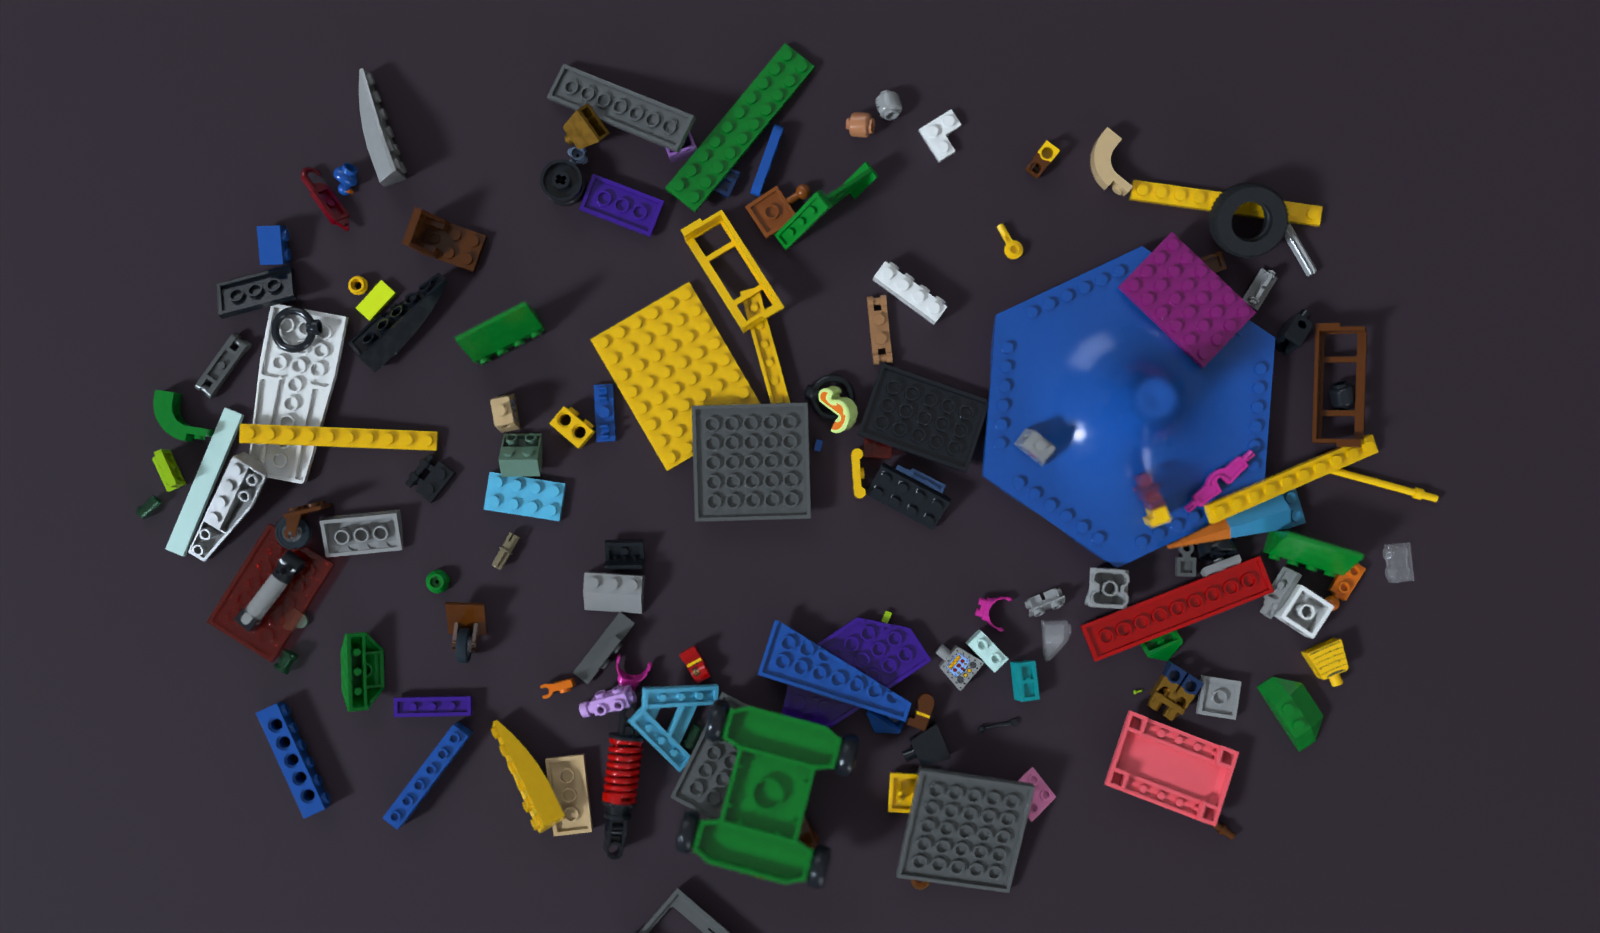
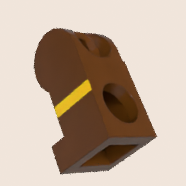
(922, 712)

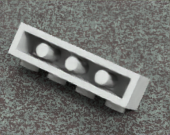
(910, 293)

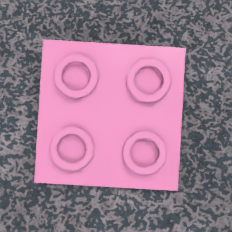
(1042, 793)

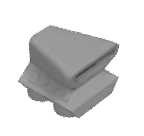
(1108, 588)

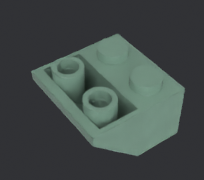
(521, 455)

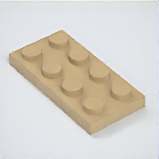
(570, 785)

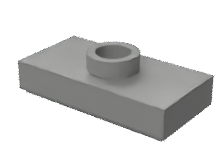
(1220, 564)

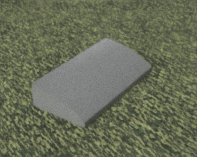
(362, 533)

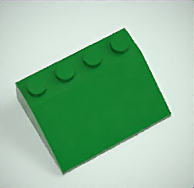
(501, 333)
(1311, 553)

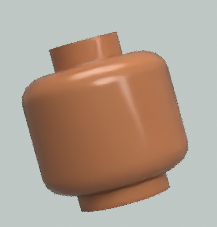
(860, 124)

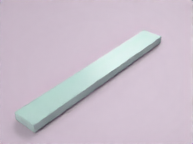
(204, 482)

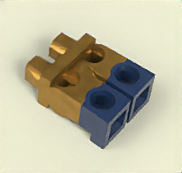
(1174, 689)

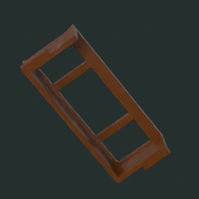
(1320, 359)

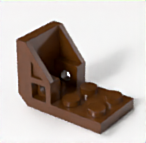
(443, 240)

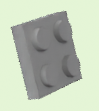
(1218, 697)

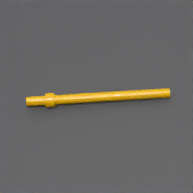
(1416, 493)

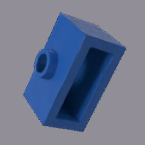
(273, 245)

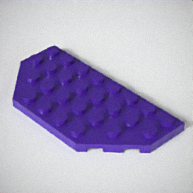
(873, 647)

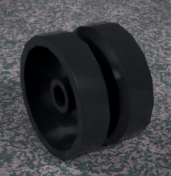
(557, 172)

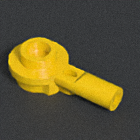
(1013, 248)

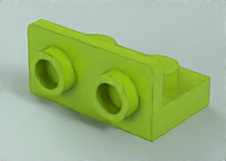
(168, 470)

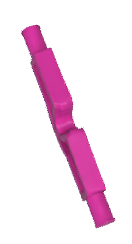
(1211, 487)

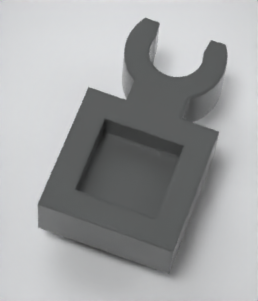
(1185, 565)

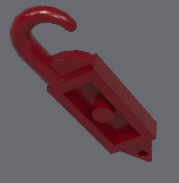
(326, 200)

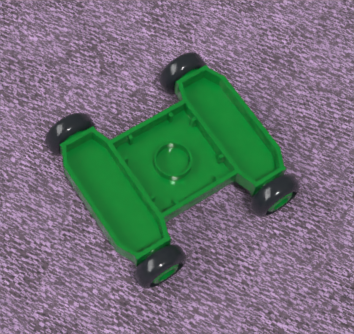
(767, 795)

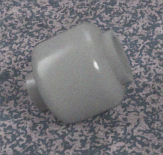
(888, 104)

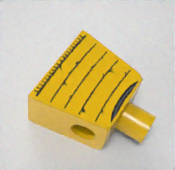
(1327, 660)

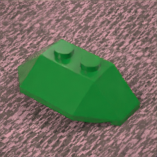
(361, 671)
(1293, 709)

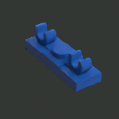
(605, 413)

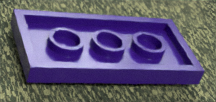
(621, 205)

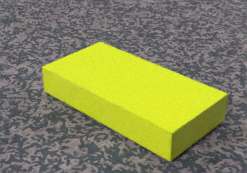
(376, 300)

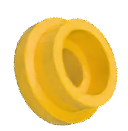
(352, 285)

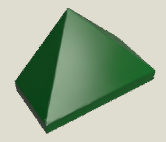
(1163, 646)

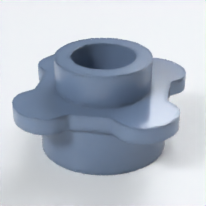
(575, 151)

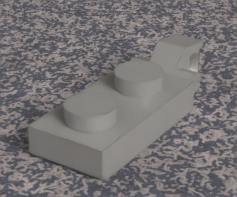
(1282, 586)

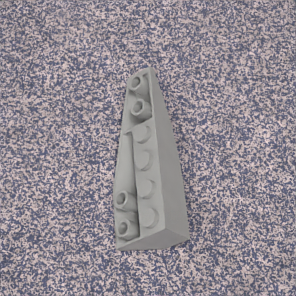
(377, 133)
(230, 503)

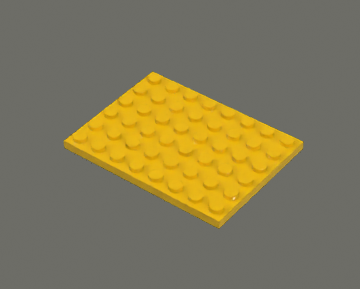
(668, 363)

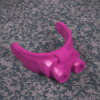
(985, 605)
(627, 679)

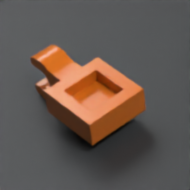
(562, 686)

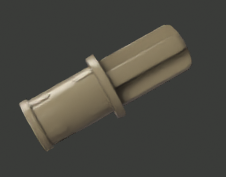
(505, 551)

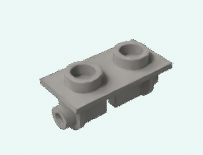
(1260, 288)
(1039, 606)

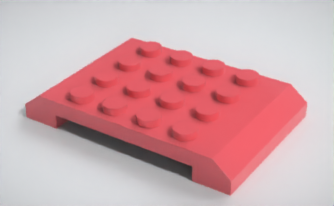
(1171, 768)

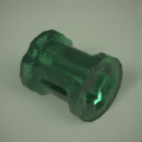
(286, 661)

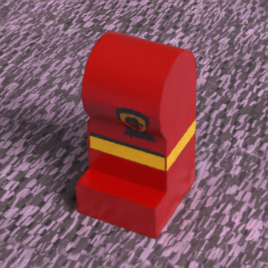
(695, 664)

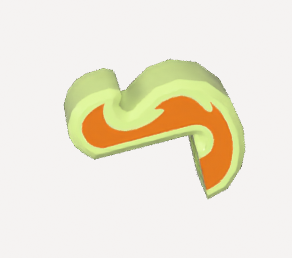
(842, 406)

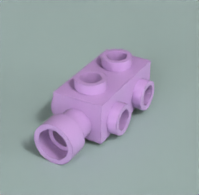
(608, 701)

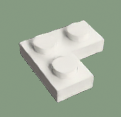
(936, 132)

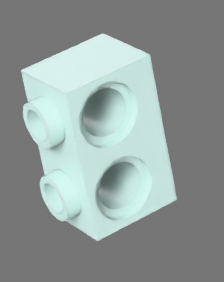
(986, 650)

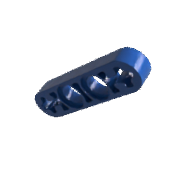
(767, 160)

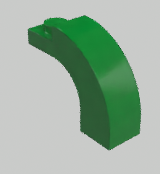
(168, 415)

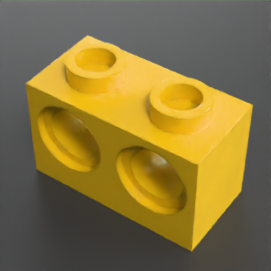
(569, 431)

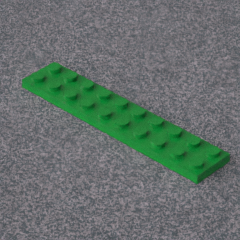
(740, 128)

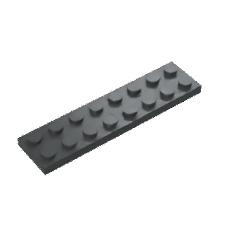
(622, 108)

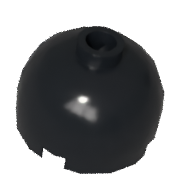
(1211, 550)

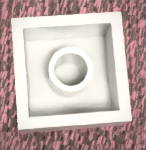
(1304, 611)

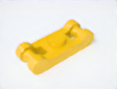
(857, 473)

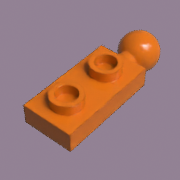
(1343, 585)

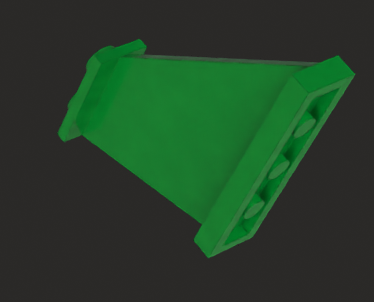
(820, 204)

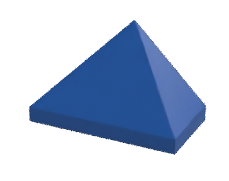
(884, 724)

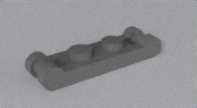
(222, 365)

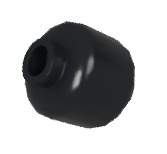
(1342, 395)

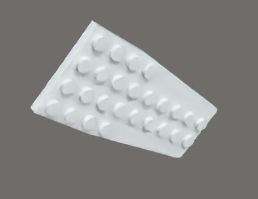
(296, 388)

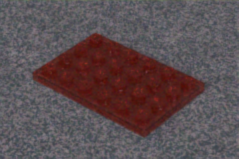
(287, 609)

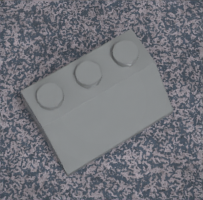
(613, 592)

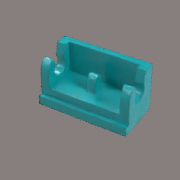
(1024, 680)

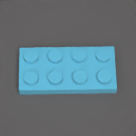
(525, 496)

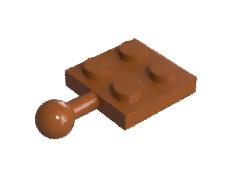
(773, 211)

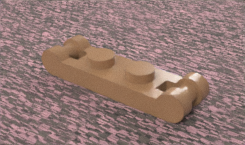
(879, 329)

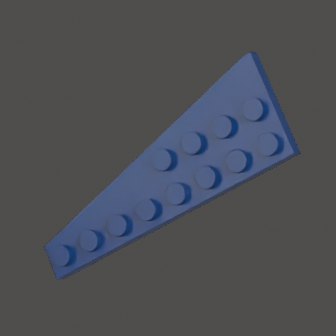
(808, 666)

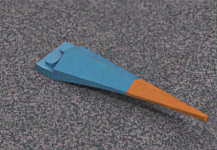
(1272, 515)

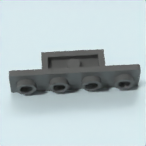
(606, 645)

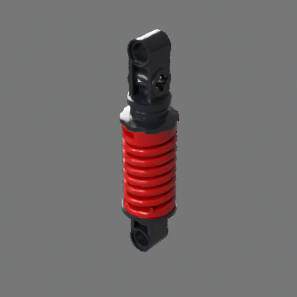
(621, 782)

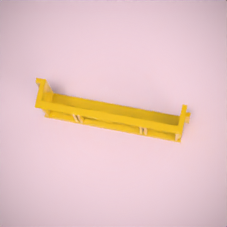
(700, 227)

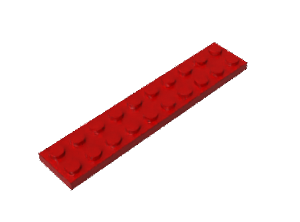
(1176, 608)

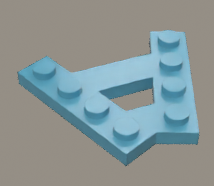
(686, 700)

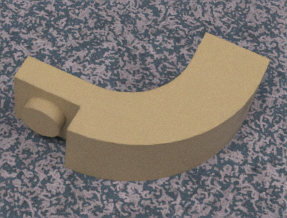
(1101, 163)

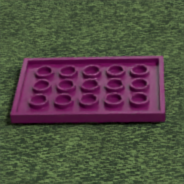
(1186, 300)

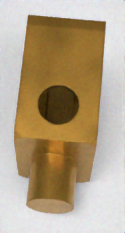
(584, 128)

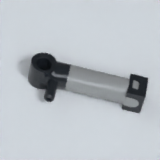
(288, 567)

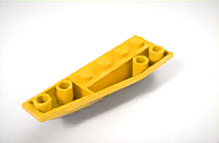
(530, 780)

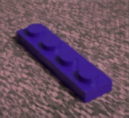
(433, 706)

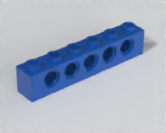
(291, 770)
(427, 775)

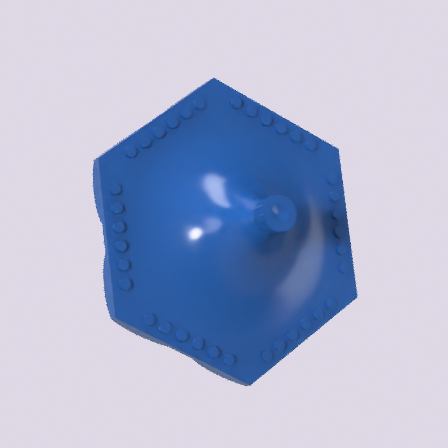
(1115, 406)

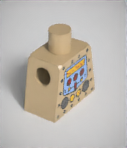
(505, 413)

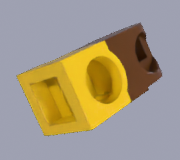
(1042, 159)

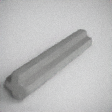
(1299, 251)

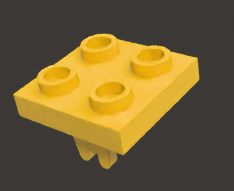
(901, 791)

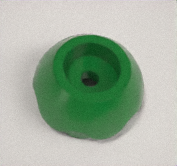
(443, 580)

